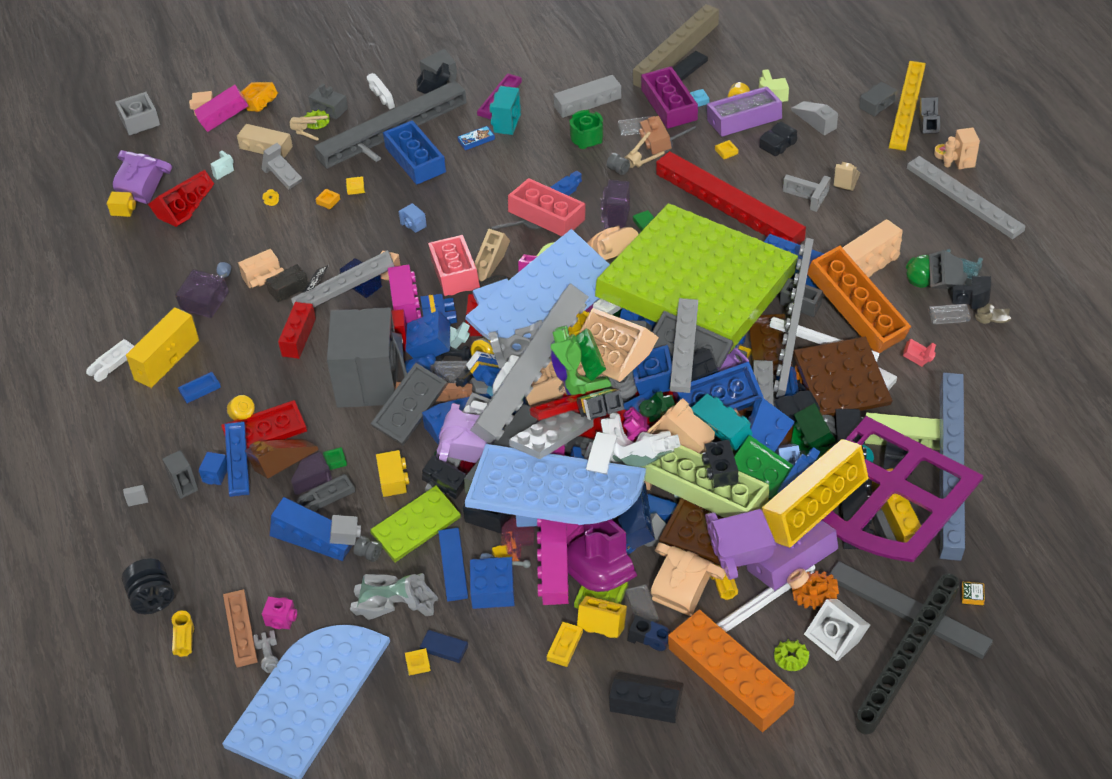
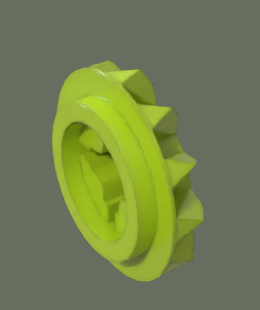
(320, 123)
(791, 663)

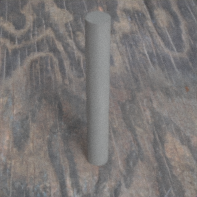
(370, 153)

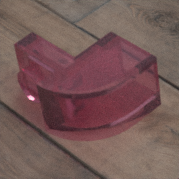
(515, 537)

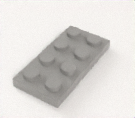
(550, 434)

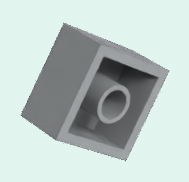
(137, 113)

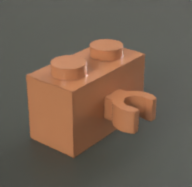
(659, 138)

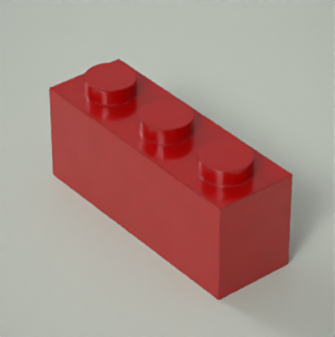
(297, 330)

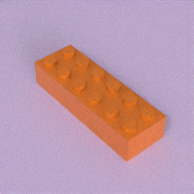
(858, 299)
(731, 670)

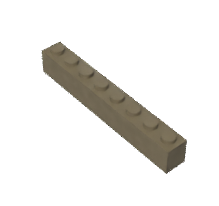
(679, 42)

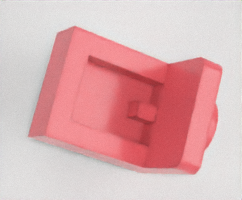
(919, 353)

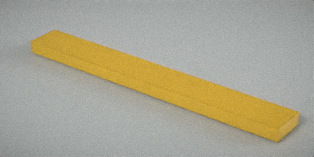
(907, 106)

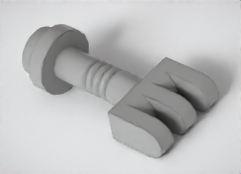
(269, 661)

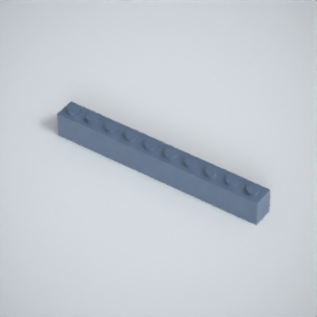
(952, 446)

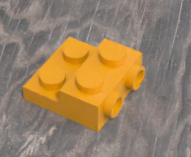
(258, 95)

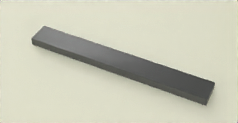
(909, 608)

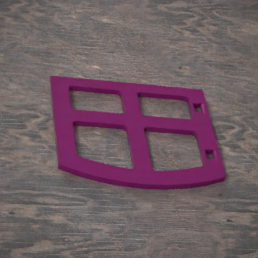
(894, 483)

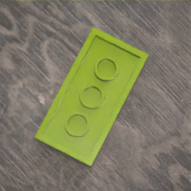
(415, 523)

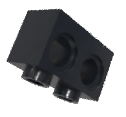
(721, 464)

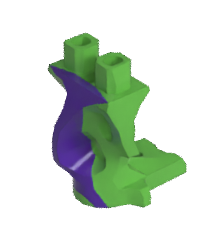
(565, 361)

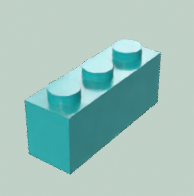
(723, 420)

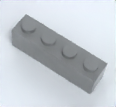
(587, 96)

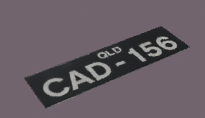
(315, 279)

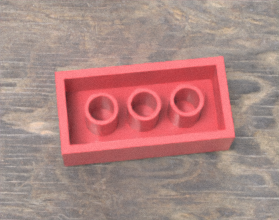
(546, 207)
(454, 265)

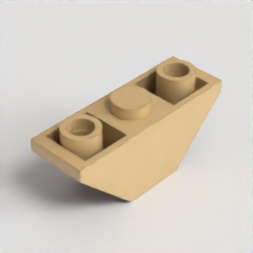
(846, 176)

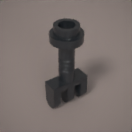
(465, 354)

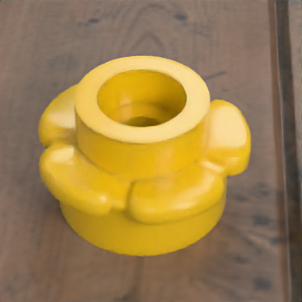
(270, 201)

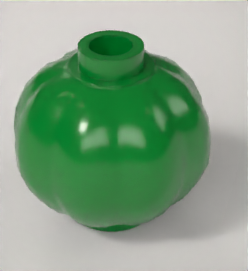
(919, 271)

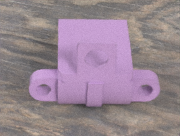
(457, 439)

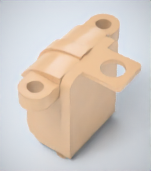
(612, 241)
(691, 430)
(682, 578)

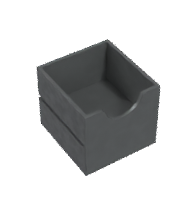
(362, 357)

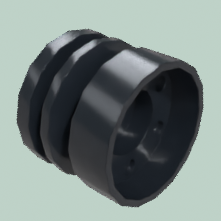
(147, 586)

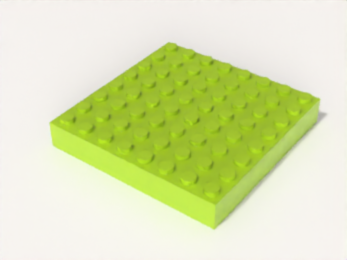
(700, 261)

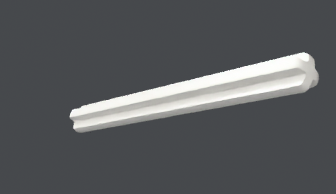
(809, 334)
(754, 605)

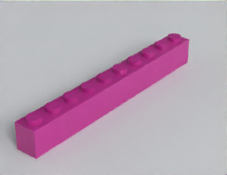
(553, 558)

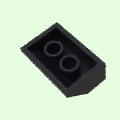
(645, 697)

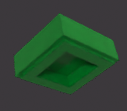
(335, 458)

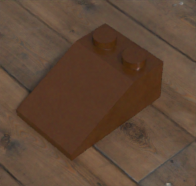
(276, 455)

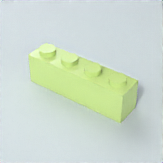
(919, 429)

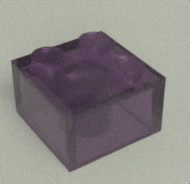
(615, 204)
(202, 293)

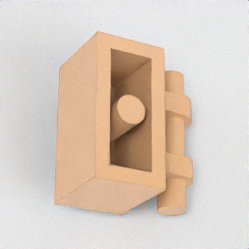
(962, 149)
(259, 268)

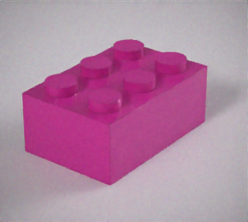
(403, 292)

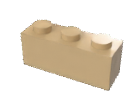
(259, 139)

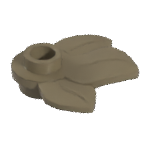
(988, 313)

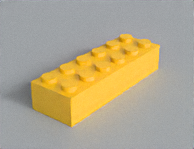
(816, 492)

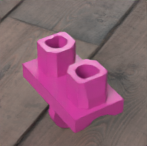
(635, 423)

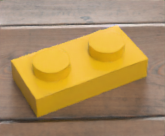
(564, 644)

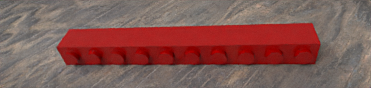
(728, 199)

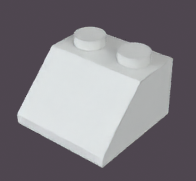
(836, 628)

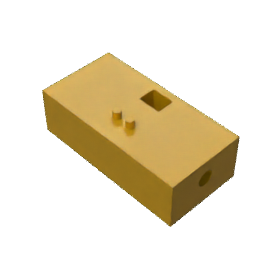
(162, 347)

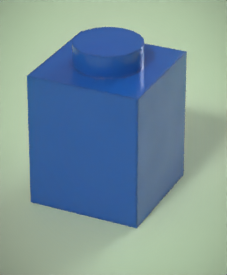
(213, 468)

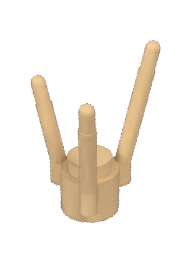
(300, 124)
(635, 157)

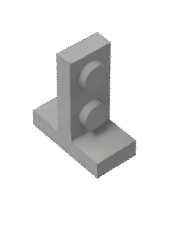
(280, 167)
(807, 189)

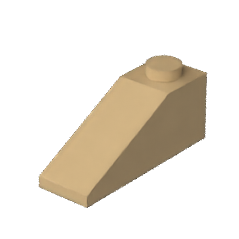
(491, 253)

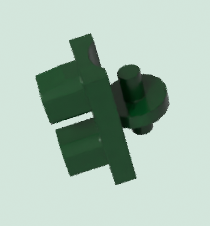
(656, 406)

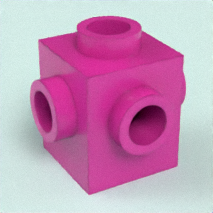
(279, 613)

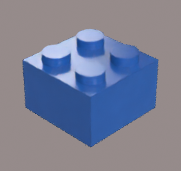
(428, 335)
(654, 371)
(492, 582)

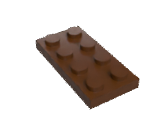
(766, 341)

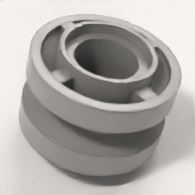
(626, 386)

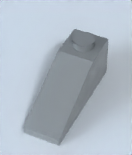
(817, 115)

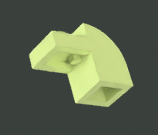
(777, 86)

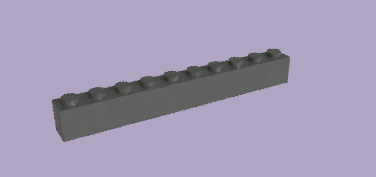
(371, 132)

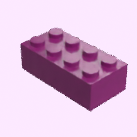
(669, 97)

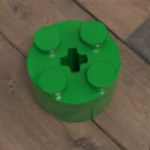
(586, 129)

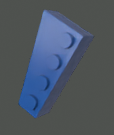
(768, 424)
(305, 529)

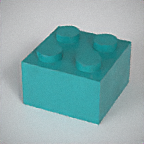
(505, 110)

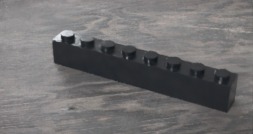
(845, 422)

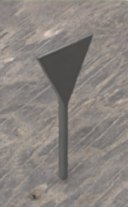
(397, 338)

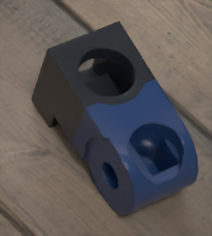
(648, 633)

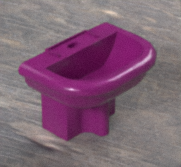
(600, 557)

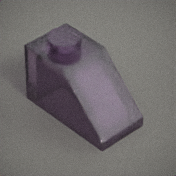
(310, 473)

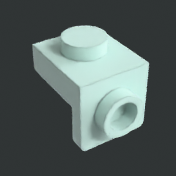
(222, 166)
(459, 335)

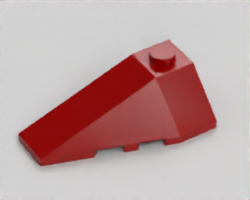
(182, 200)

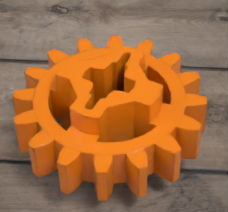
(816, 590)

